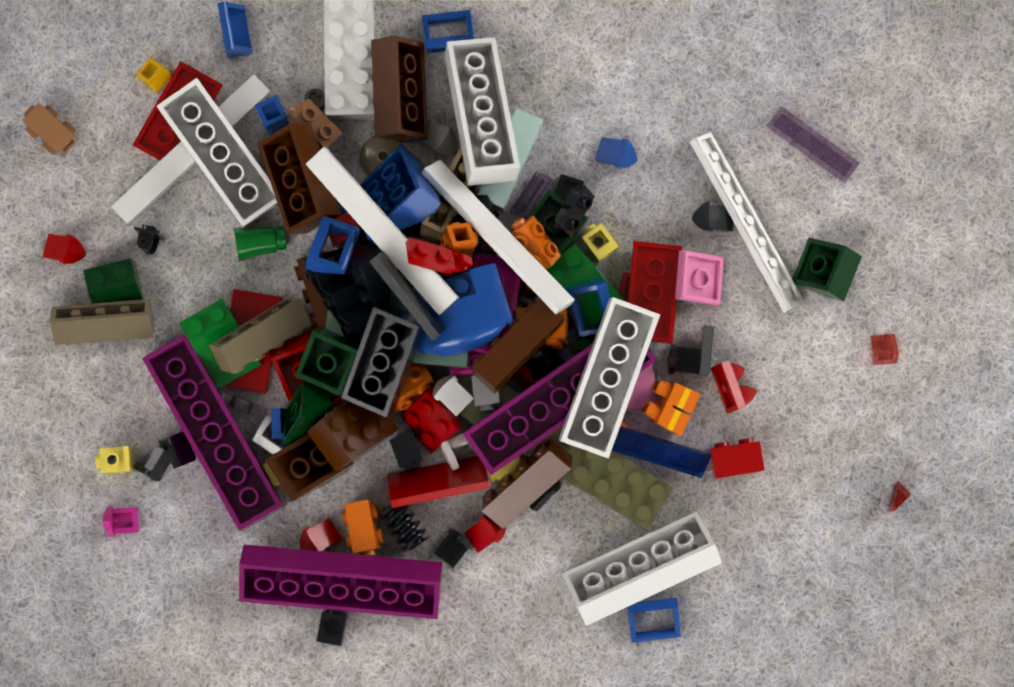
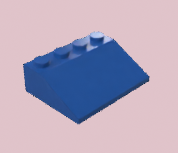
(402, 189)

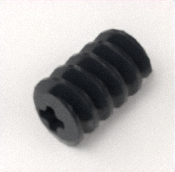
(404, 526)

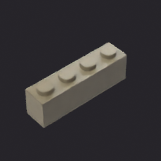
(102, 322)
(260, 335)

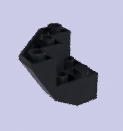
(351, 294)

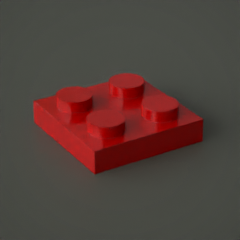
(431, 421)

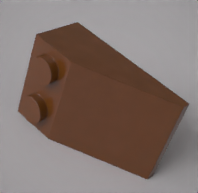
(302, 468)

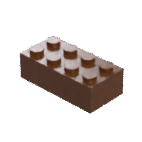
(399, 89)
(297, 189)

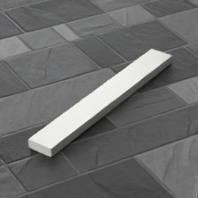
(179, 160)
(747, 222)
(379, 228)
(498, 237)

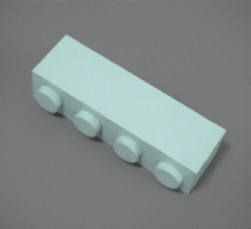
(525, 130)

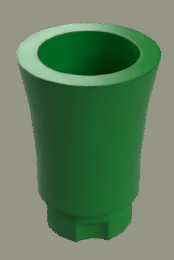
(259, 241)

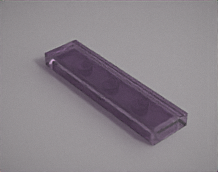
(812, 145)

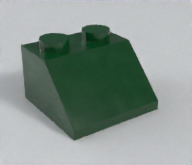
(827, 268)
(113, 282)
(305, 410)

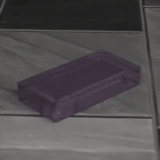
(531, 195)

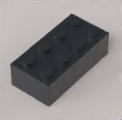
(383, 359)

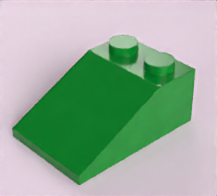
(574, 269)
(208, 327)

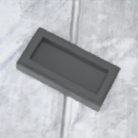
(706, 350)

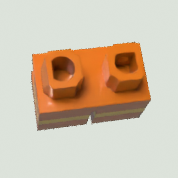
(663, 414)

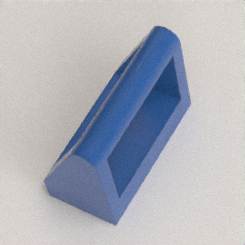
(235, 29)
(439, 44)
(326, 227)
(603, 296)
(651, 606)

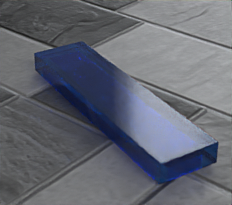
(661, 452)

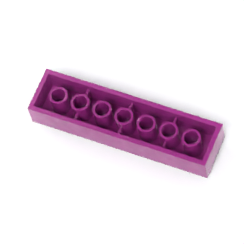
(530, 414)
(213, 433)
(340, 581)

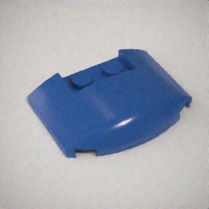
(473, 317)

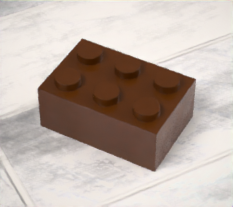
(350, 434)

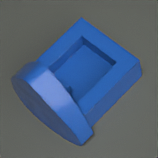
(616, 152)
(278, 421)

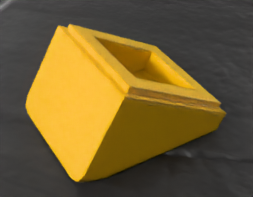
(154, 75)

